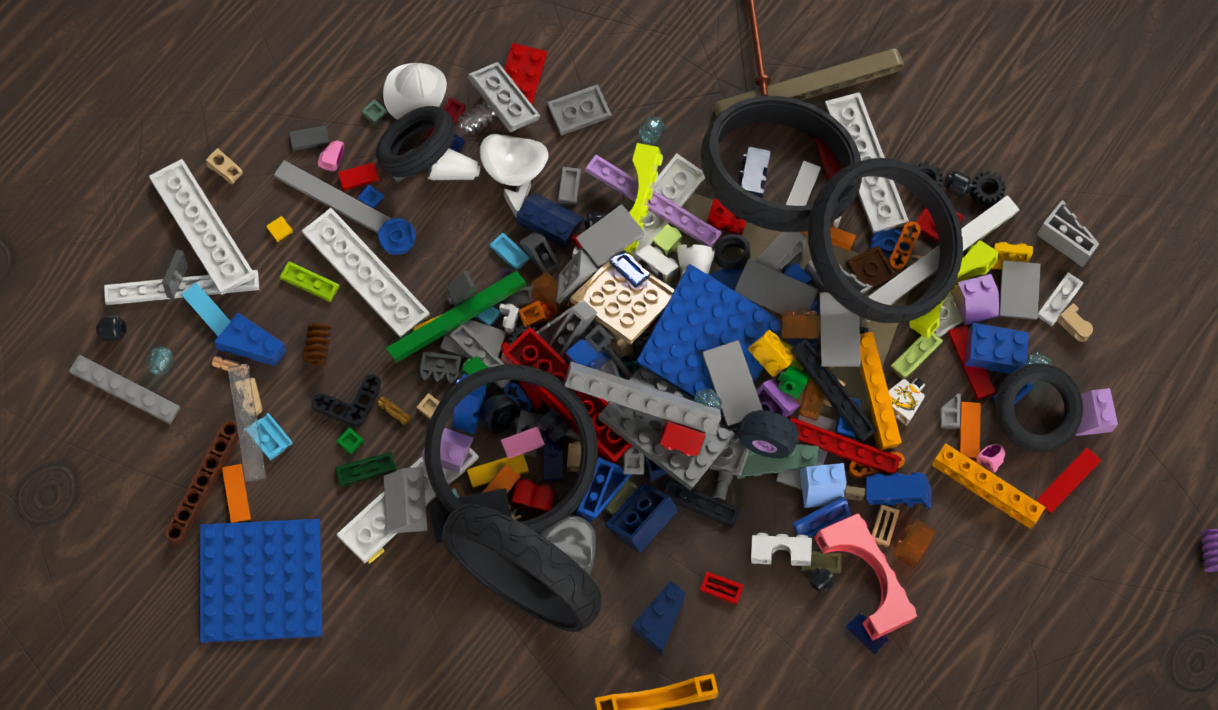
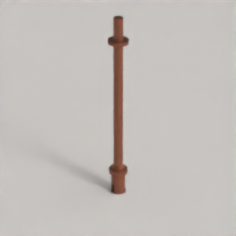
(762, 79)

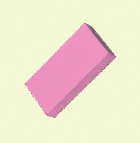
(522, 442)

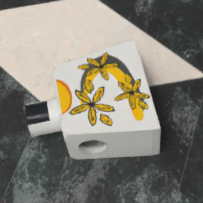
(906, 399)

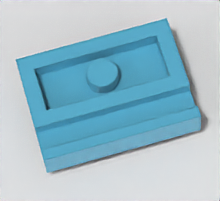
(272, 437)

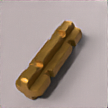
(394, 410)

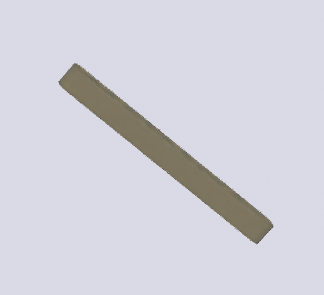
(827, 79)

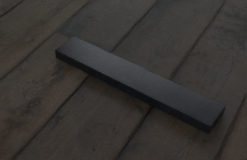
(833, 390)

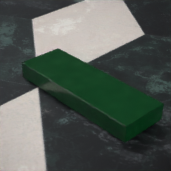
(365, 469)

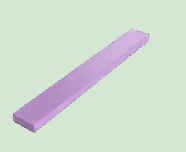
(657, 205)

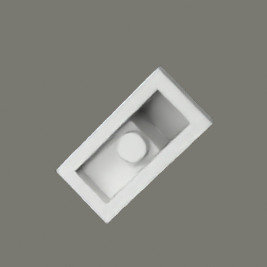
(516, 199)

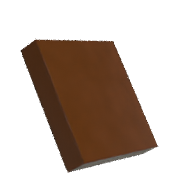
(871, 268)

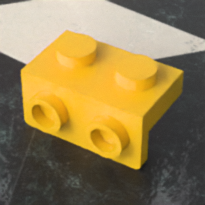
(1009, 252)
(771, 353)

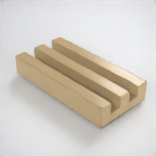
(880, 540)

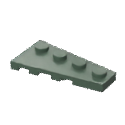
(802, 457)

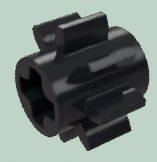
(821, 579)

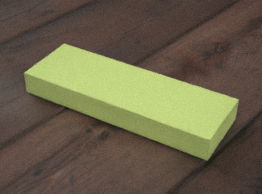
(915, 355)

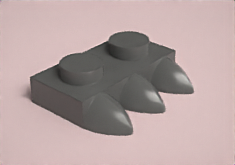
(440, 365)

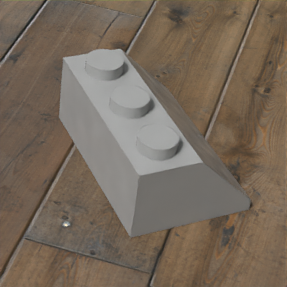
(405, 501)

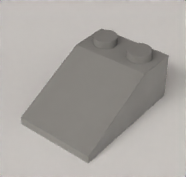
(575, 275)

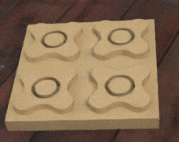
(622, 306)

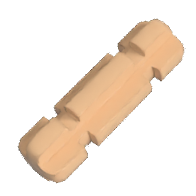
(224, 364)

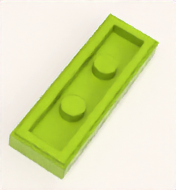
(309, 281)

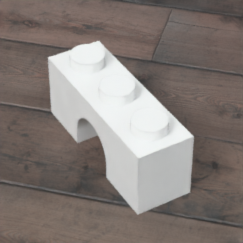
(765, 546)

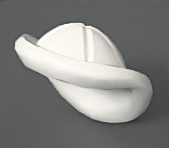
(413, 87)
(512, 158)

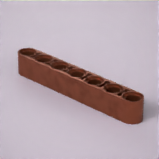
(202, 492)

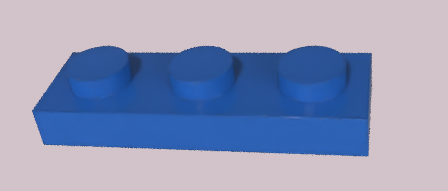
(822, 518)

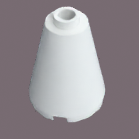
(453, 167)
(697, 255)

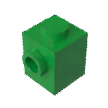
(793, 381)

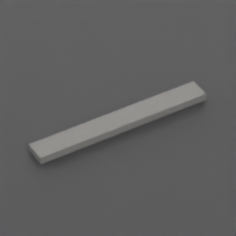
(330, 196)

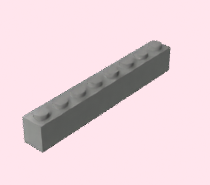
(642, 398)

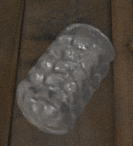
(476, 118)

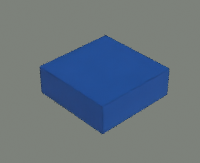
(370, 197)

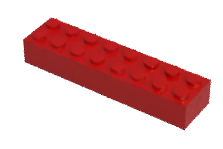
(536, 353)

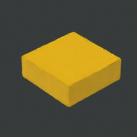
(279, 229)

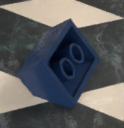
(549, 220)
(642, 517)

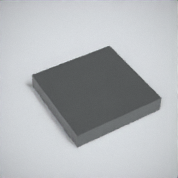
(174, 274)

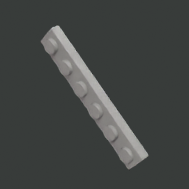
(124, 389)

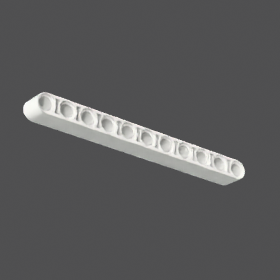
(928, 264)

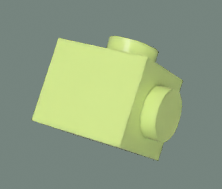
(667, 240)

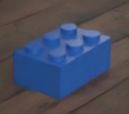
(996, 348)

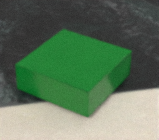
(350, 441)

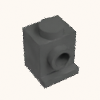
(600, 338)

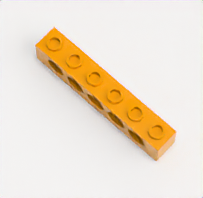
(988, 486)

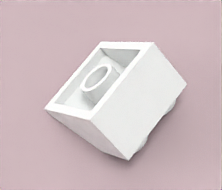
(657, 264)

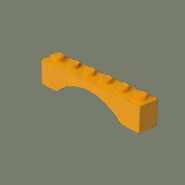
(881, 408)
(674, 695)

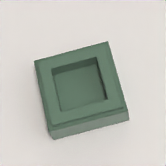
(374, 112)

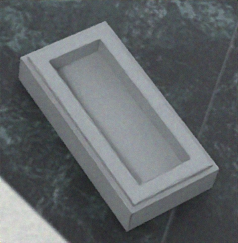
(569, 185)

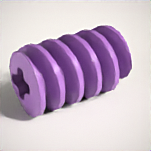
(1210, 549)

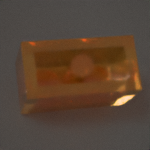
(546, 290)
(801, 325)
(915, 543)

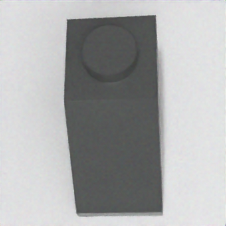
(540, 252)
(460, 289)

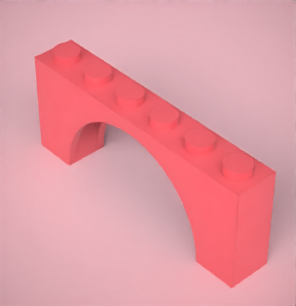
(854, 537)

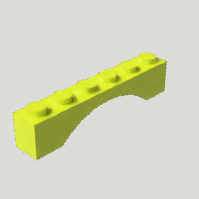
(646, 162)
(977, 262)

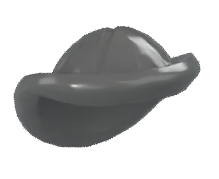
(574, 538)

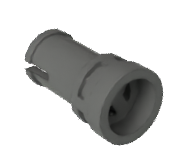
(724, 480)

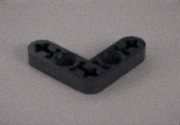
(349, 410)

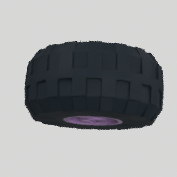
(768, 434)

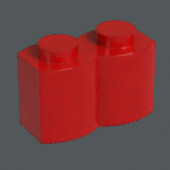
(533, 497)

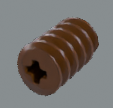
(315, 344)

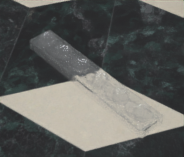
(247, 423)

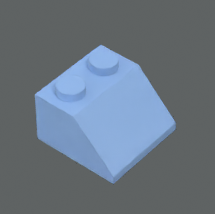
(822, 484)

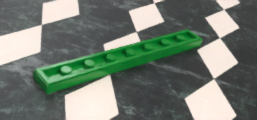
(456, 316)

